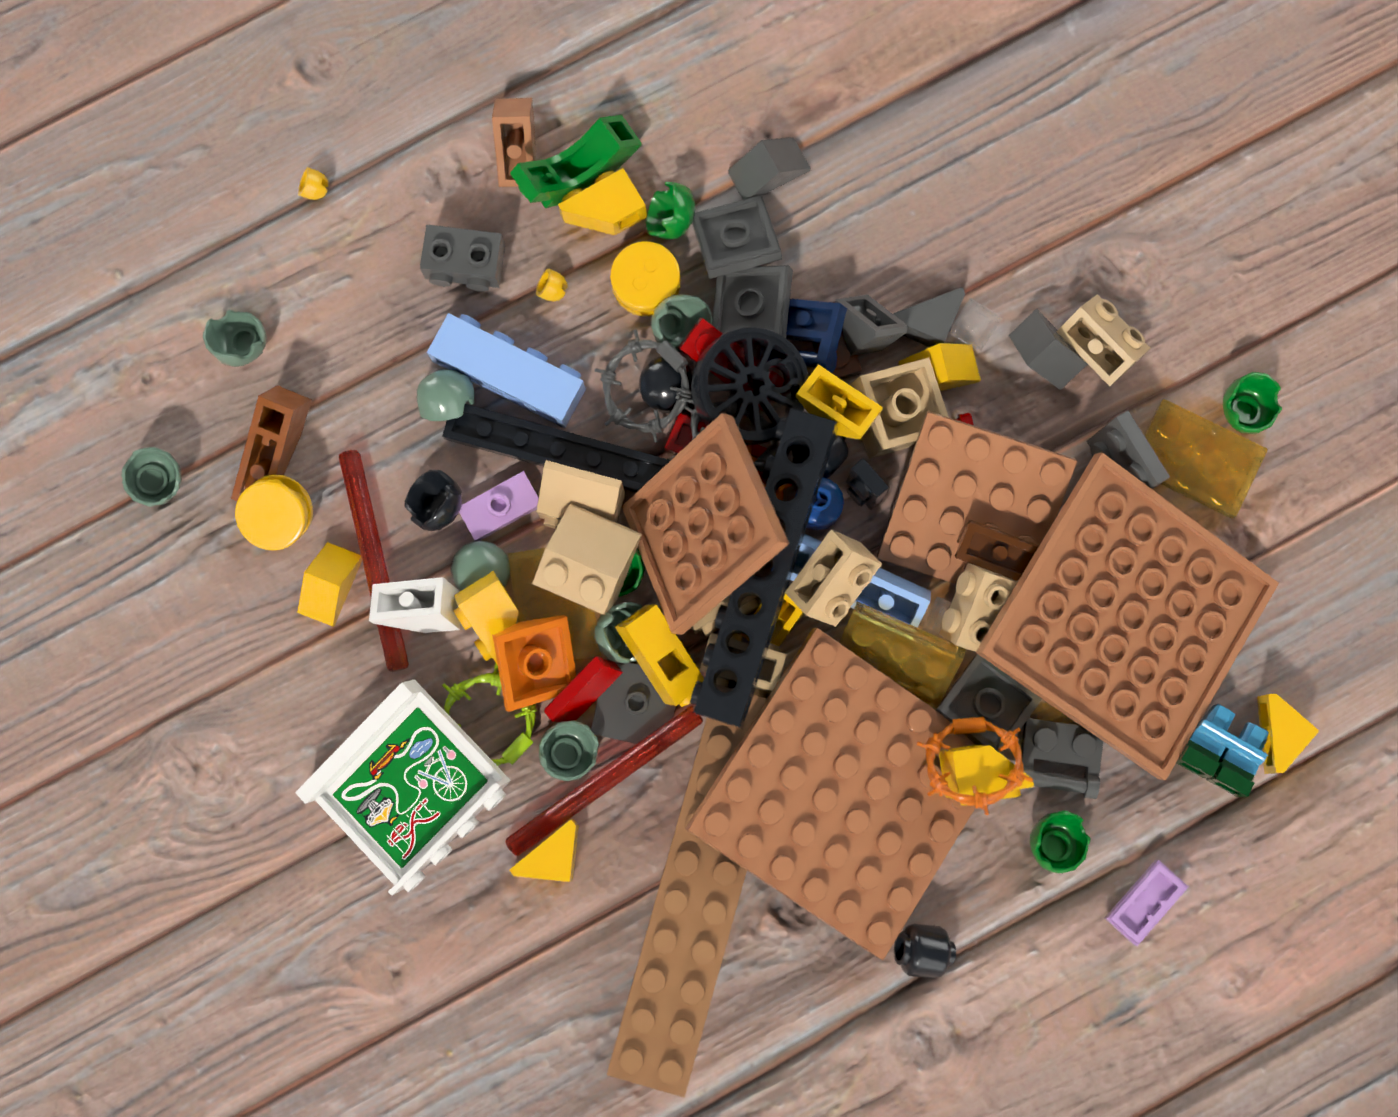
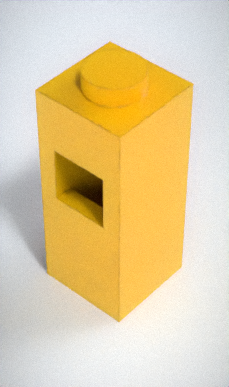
(660, 655)

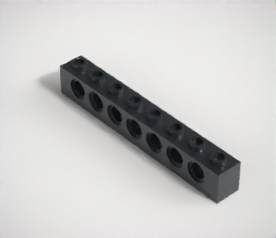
(732, 707)

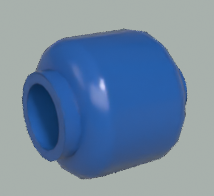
(826, 515)

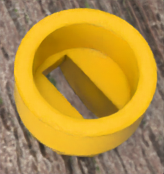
(313, 184)
(551, 286)

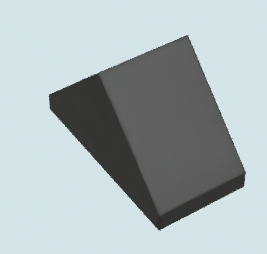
(768, 167)
(932, 319)
(869, 325)
(1046, 350)

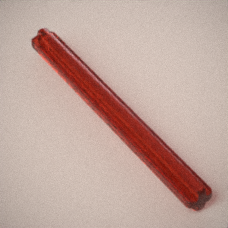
(371, 550)
(603, 781)

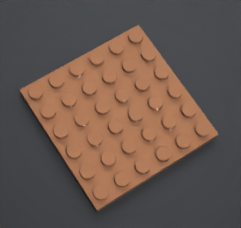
(1128, 617)
(835, 795)

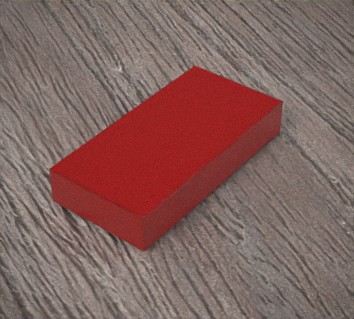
(583, 690)

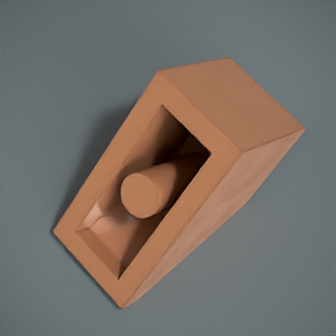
(513, 136)

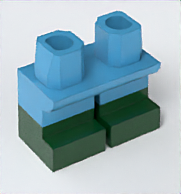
(1223, 757)

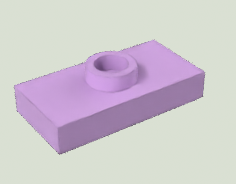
(499, 506)
(1146, 902)

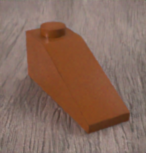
(271, 436)

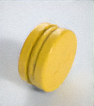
(644, 277)
(274, 512)

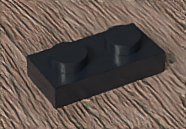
(865, 485)

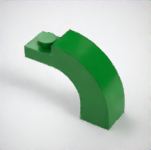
(599, 150)

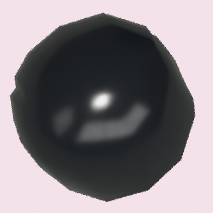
(656, 383)
(433, 500)

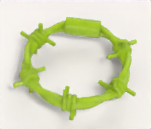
(523, 741)

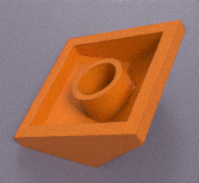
(534, 660)

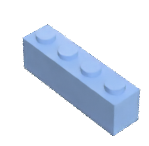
(507, 370)
(885, 591)

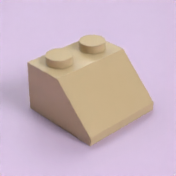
(906, 396)
(587, 490)
(587, 559)

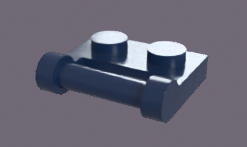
(816, 323)

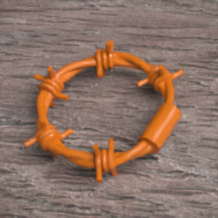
(968, 726)

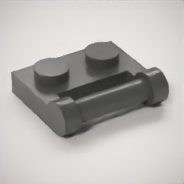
(1064, 745)

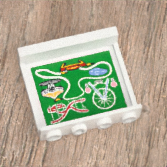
(406, 785)

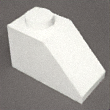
(415, 605)

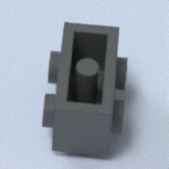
(462, 257)

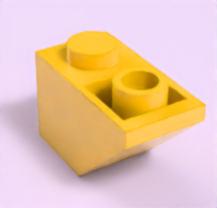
(605, 206)
(487, 610)
(977, 767)

